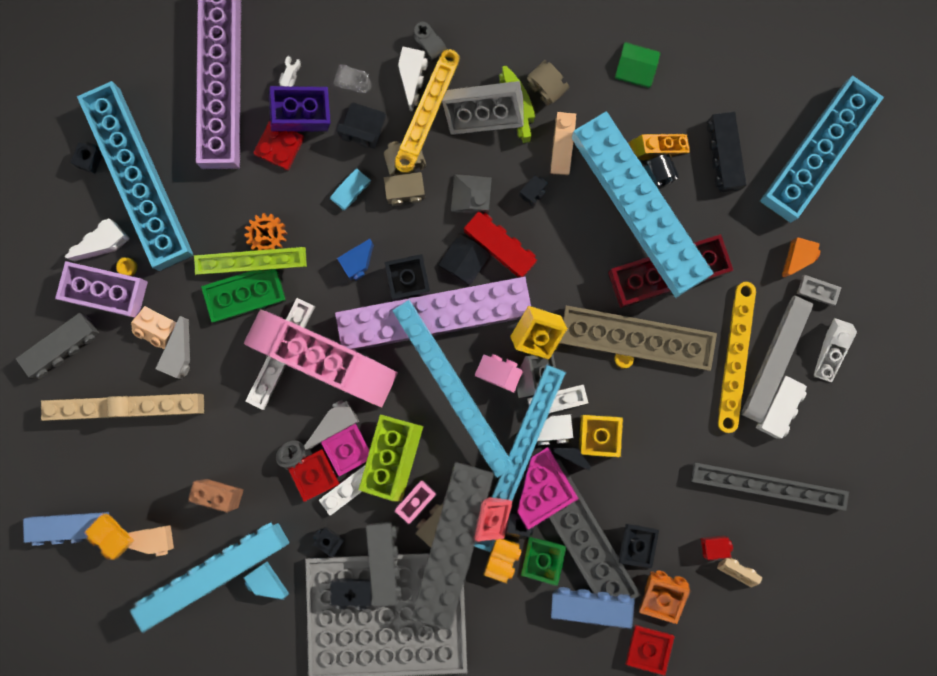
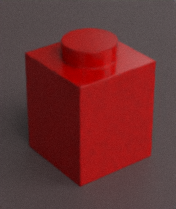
(716, 547)

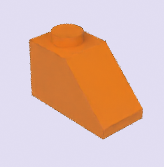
(800, 254)

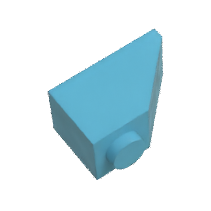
(265, 582)

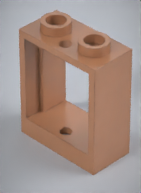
(221, 495)

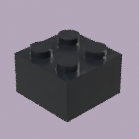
(407, 277)

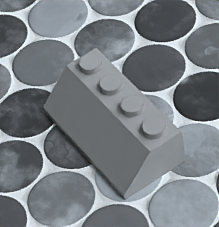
(484, 107)

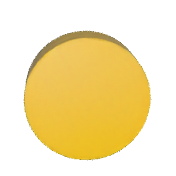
(126, 266)
(623, 361)

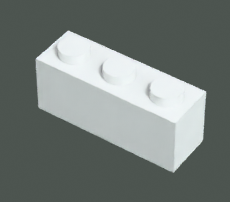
(783, 407)

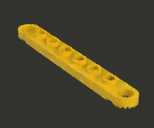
(426, 111)
(736, 357)

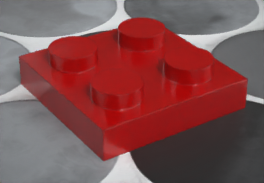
(279, 147)
(314, 475)
(650, 649)

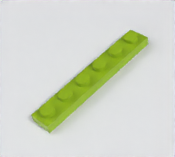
(250, 260)

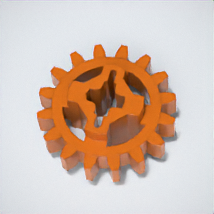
(271, 227)

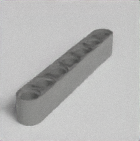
(777, 359)

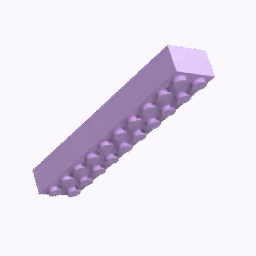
(218, 84)
(440, 312)

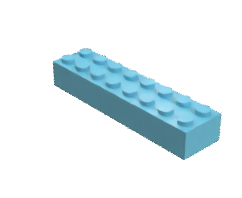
(821, 149)
(206, 578)

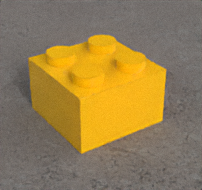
(538, 332)
(600, 435)

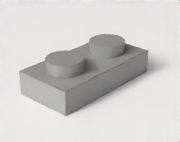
(819, 290)

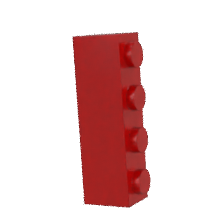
(500, 245)

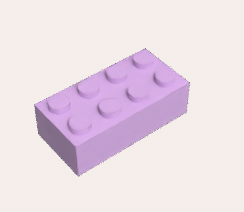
(101, 289)

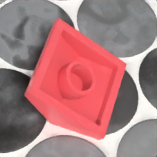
(493, 519)

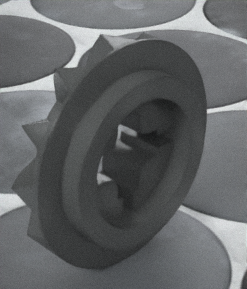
(283, 454)

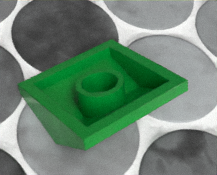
(637, 65)
(543, 560)

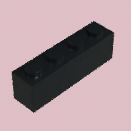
(726, 152)

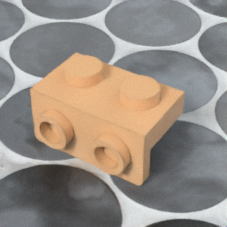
(153, 327)

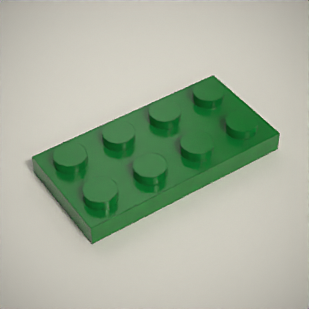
(243, 294)

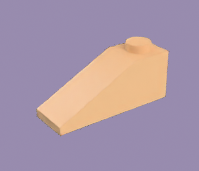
(563, 143)
(153, 540)

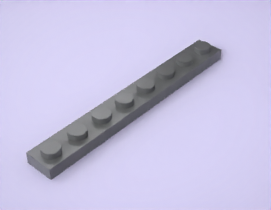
(770, 486)

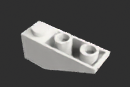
(411, 65)
(103, 240)
(834, 349)
(556, 428)

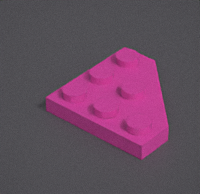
(544, 490)

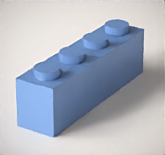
(58, 528)
(592, 607)

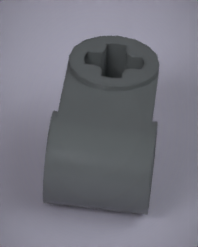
(430, 43)

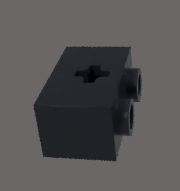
(342, 586)

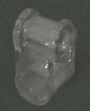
(349, 79)

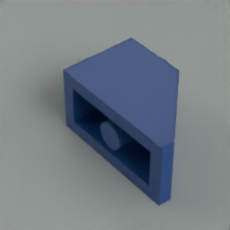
(357, 260)

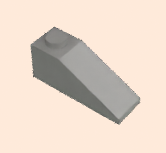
(177, 351)
(335, 421)

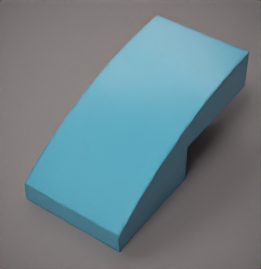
(350, 189)

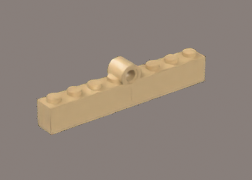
(122, 407)

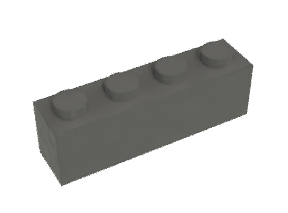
(57, 345)
(382, 564)

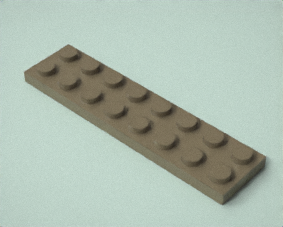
(638, 338)

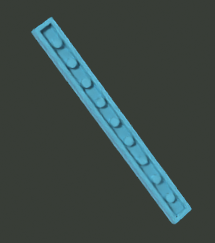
(453, 388)
(527, 438)

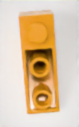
(654, 145)

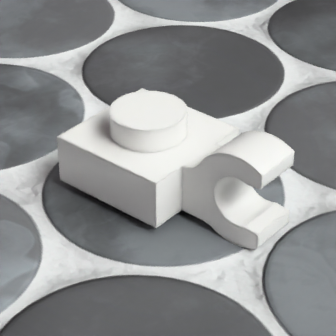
(289, 76)

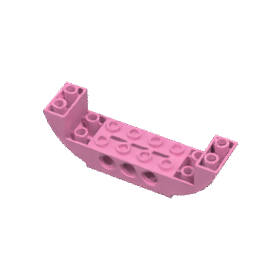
(320, 358)

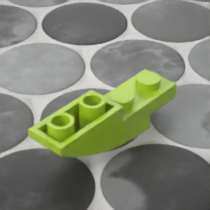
(529, 116)

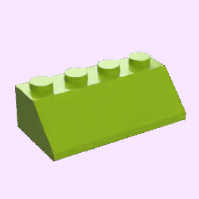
(390, 458)

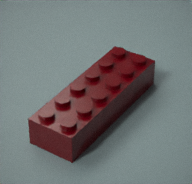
(642, 281)

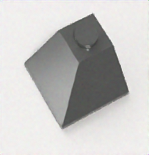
(471, 194)
(532, 369)

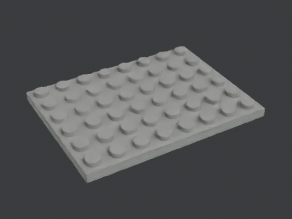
(380, 637)

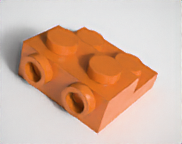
(664, 596)

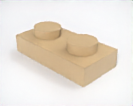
(745, 575)

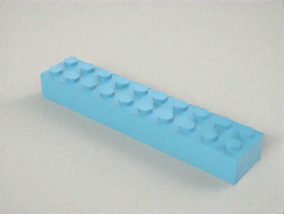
(135, 176)
(641, 204)

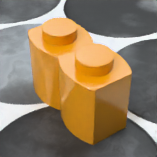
(109, 536)
(502, 559)

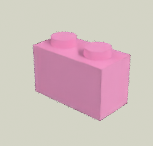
(499, 373)
(415, 501)

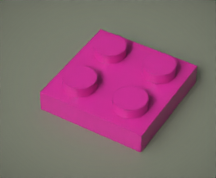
(346, 449)

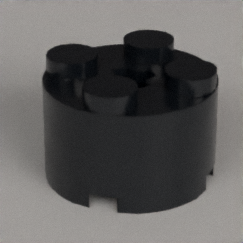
(662, 170)

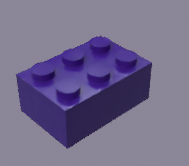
(299, 108)

